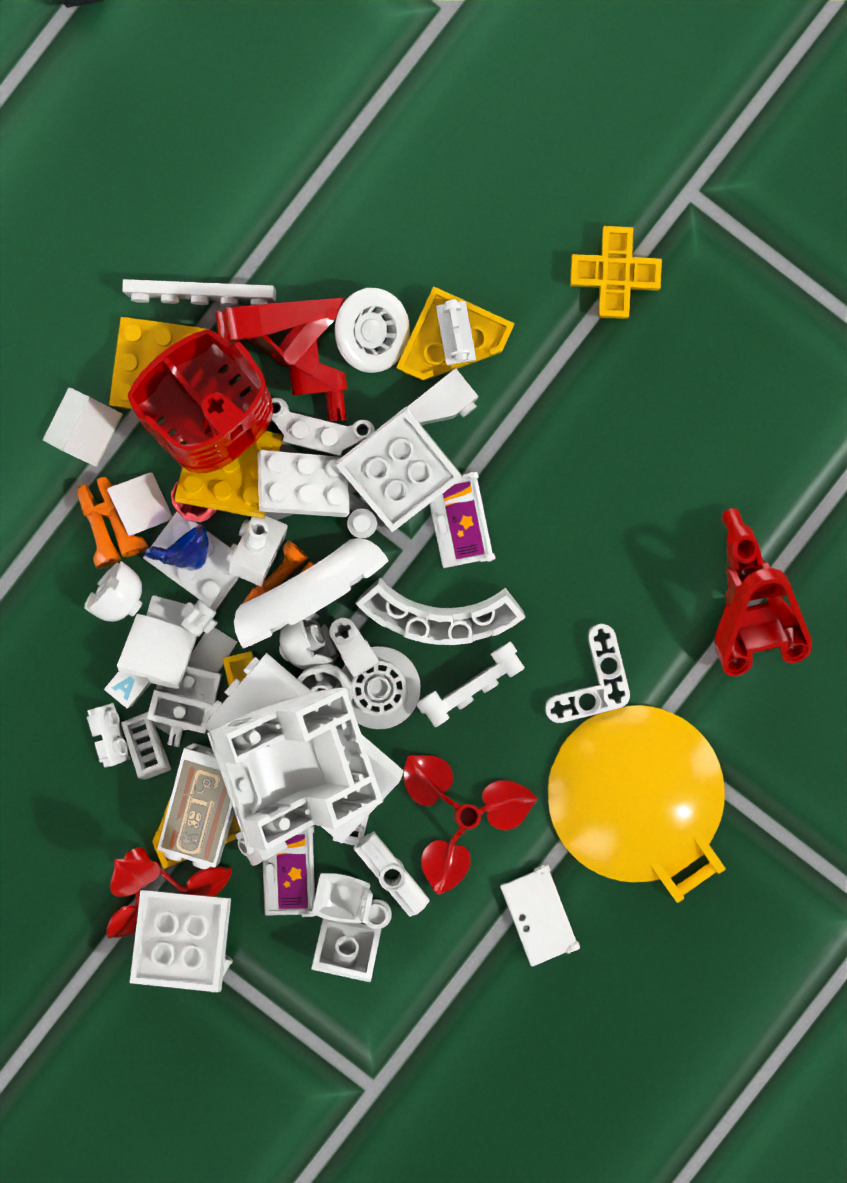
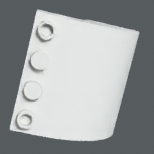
(295, 767)

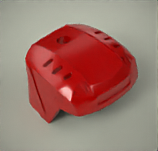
(201, 403)

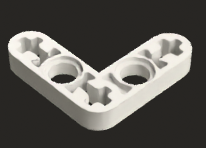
(599, 691)

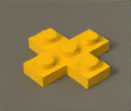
(615, 272)

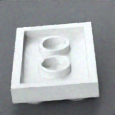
(301, 484)
(208, 583)

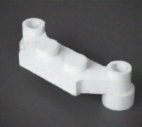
(317, 433)
(437, 708)

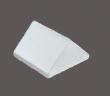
(82, 427)
(346, 949)

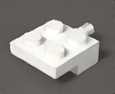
(185, 706)

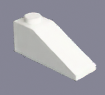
(445, 400)

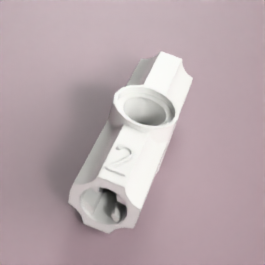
(402, 888)

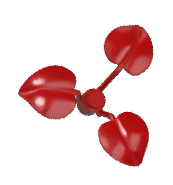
(505, 804)
(137, 871)

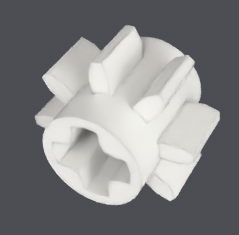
(198, 618)

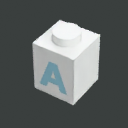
(127, 688)

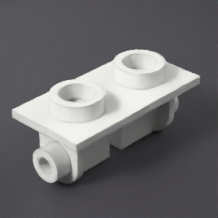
(455, 332)
(113, 747)

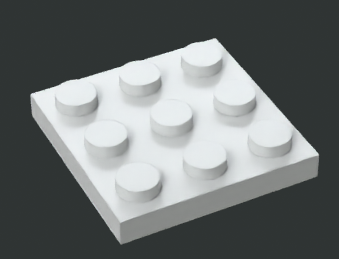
(398, 469)
(180, 941)

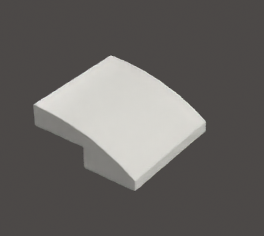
(157, 651)

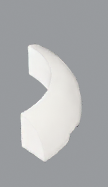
(307, 591)
(437, 624)

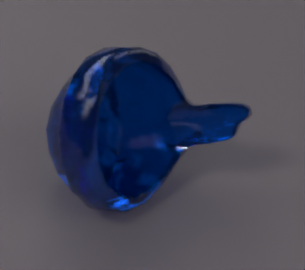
(186, 553)

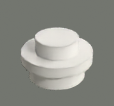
(362, 523)
(379, 914)

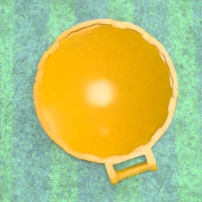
(638, 797)

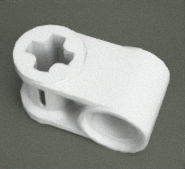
(354, 649)

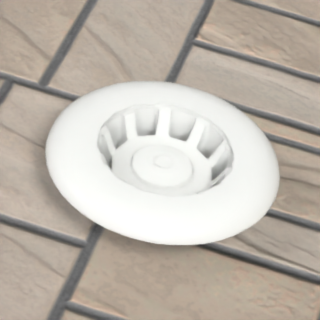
(368, 330)
(380, 689)

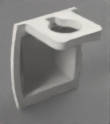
(342, 898)

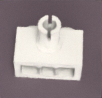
(256, 549)

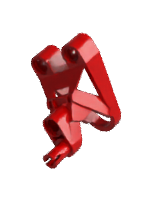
(298, 348)
(761, 625)

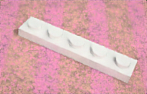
(198, 293)

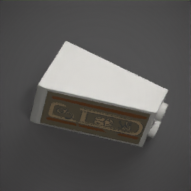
(197, 810)

